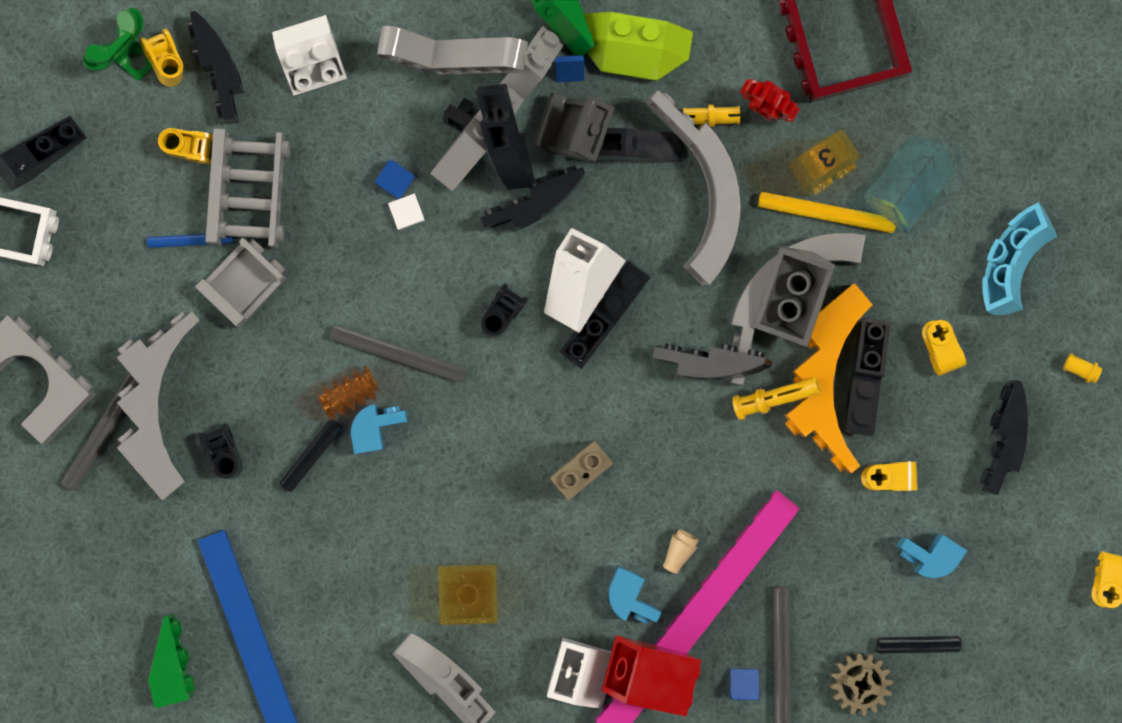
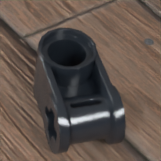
(503, 310)
(221, 450)

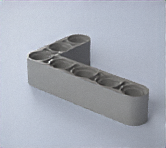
(452, 56)

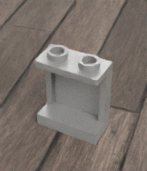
(242, 282)

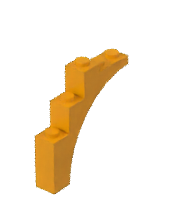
(818, 411)

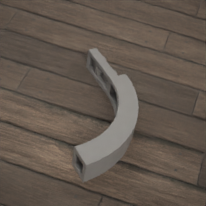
(721, 185)
(834, 248)

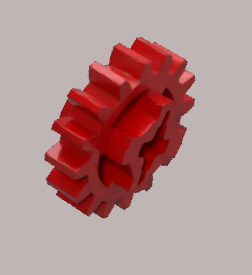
(769, 100)

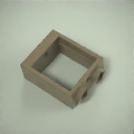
(570, 476)

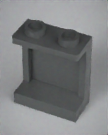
(573, 127)

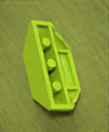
(637, 45)

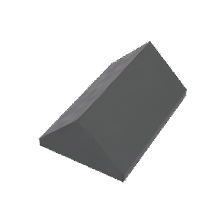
(794, 295)

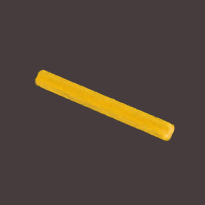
(825, 212)

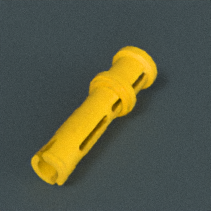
(763, 400)

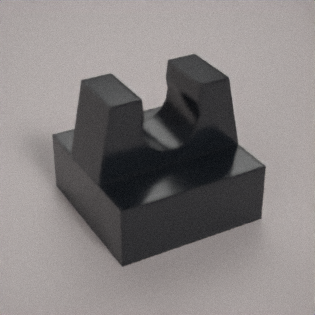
(459, 117)

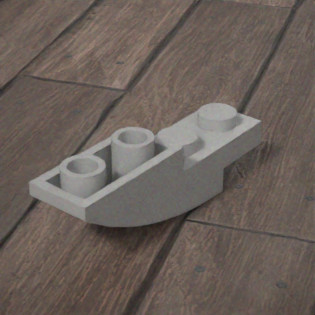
(445, 678)

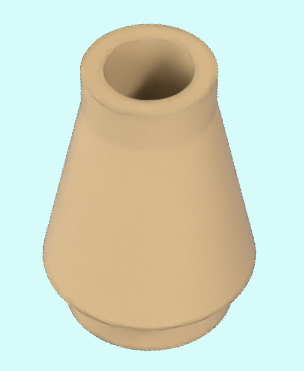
(680, 550)

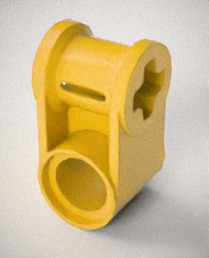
(162, 53)
(193, 145)
(943, 350)
(895, 476)
(1109, 579)

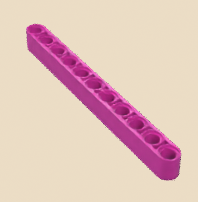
(716, 589)

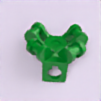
(101, 57)

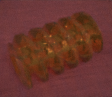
(348, 393)

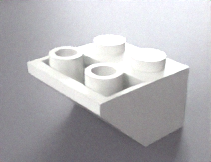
(309, 55)
(579, 674)

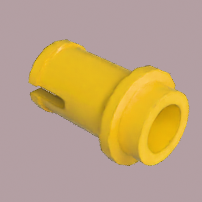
(1082, 368)

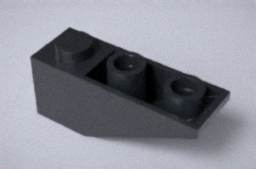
(640, 146)
(39, 152)

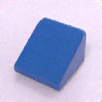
(569, 68)
(394, 179)
(744, 684)

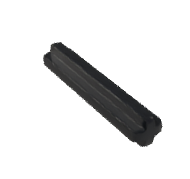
(310, 455)
(934, 644)

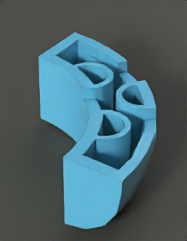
(1010, 258)

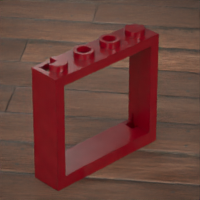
(803, 59)

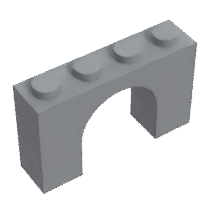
(65, 392)

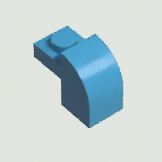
(367, 425)
(937, 561)
(623, 594)

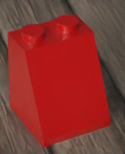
(651, 676)

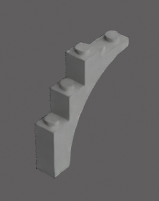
(471, 144)
(146, 365)

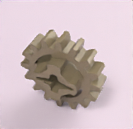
(864, 671)

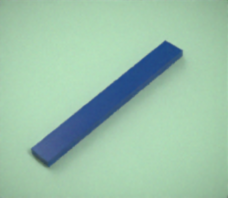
(246, 629)

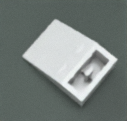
(580, 278)

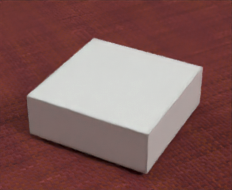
(406, 212)

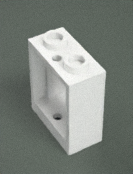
(48, 224)

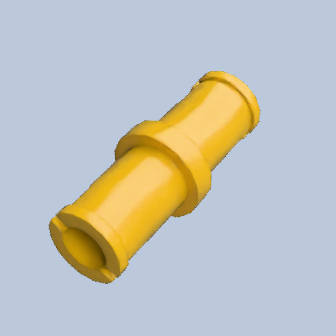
(714, 115)

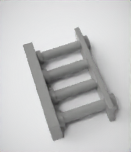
(222, 173)

